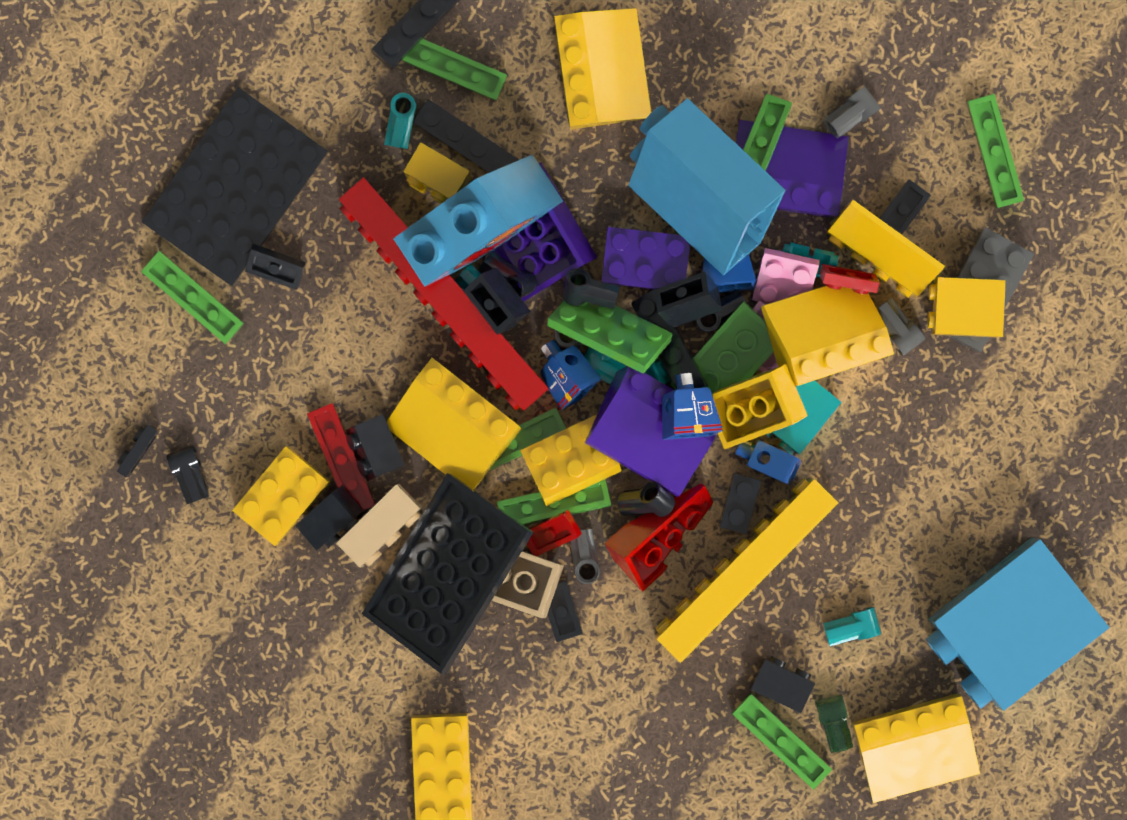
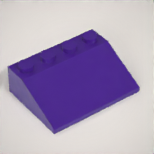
(807, 167)
(548, 246)
(631, 432)

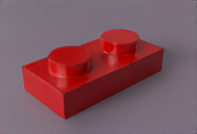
(840, 277)
(553, 533)

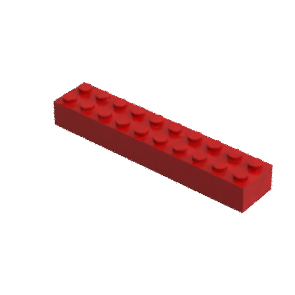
(450, 302)

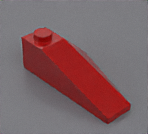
(647, 541)

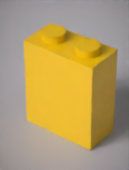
(967, 307)

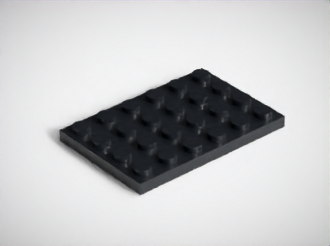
(235, 186)
(447, 573)

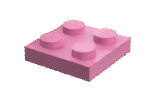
(783, 276)

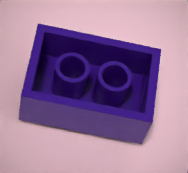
(644, 258)

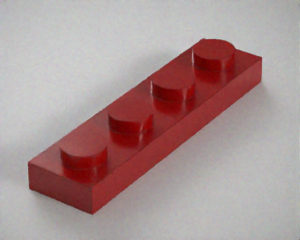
(339, 455)

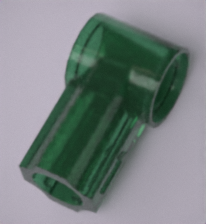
(833, 718)

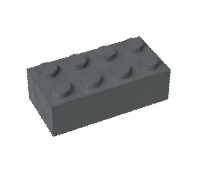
(993, 259)

